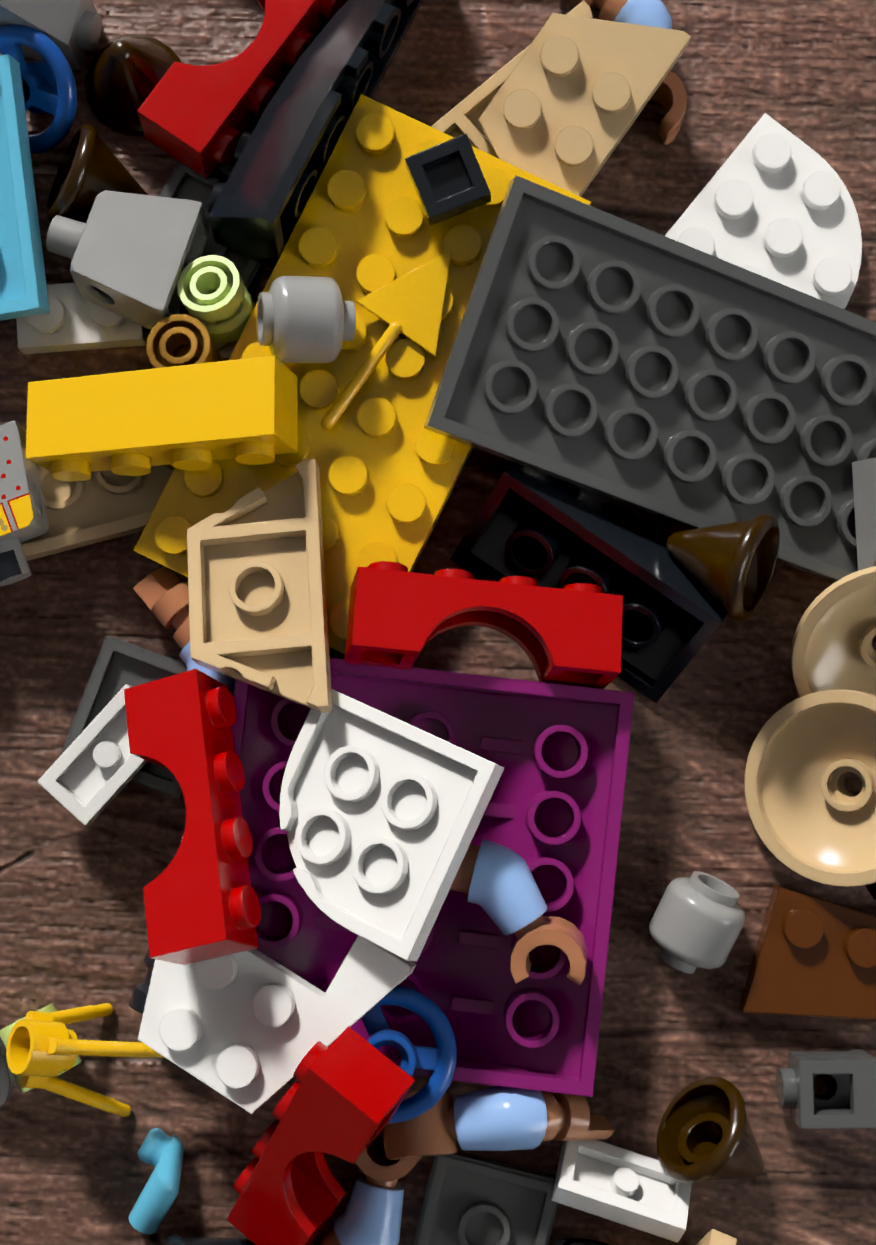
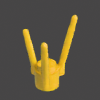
(44, 1048)

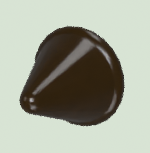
(124, 77)
(84, 173)
(731, 560)
(694, 1152)

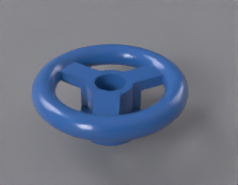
(45, 83)
(439, 1058)

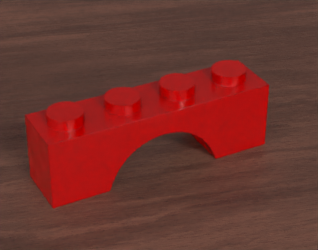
(202, 110)
(565, 632)
(205, 894)
(336, 1110)

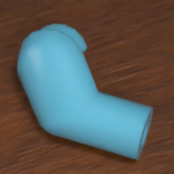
(163, 1185)

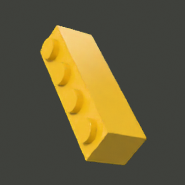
(163, 418)

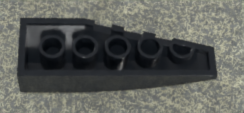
(301, 127)

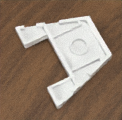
(251, 1021)

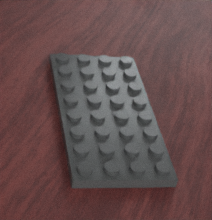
(662, 378)

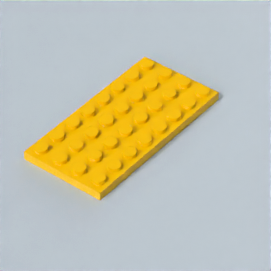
(378, 463)

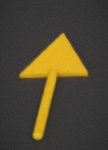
(409, 307)

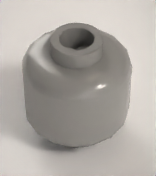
(304, 319)
(697, 922)

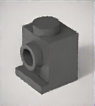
(846, 1104)

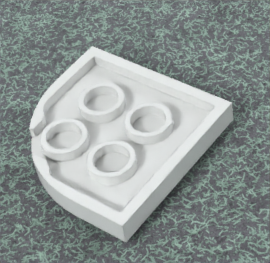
(779, 216)
(380, 820)

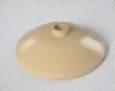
(836, 636)
(800, 792)

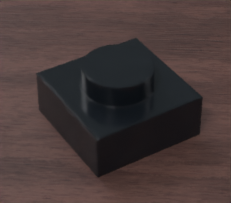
(448, 179)

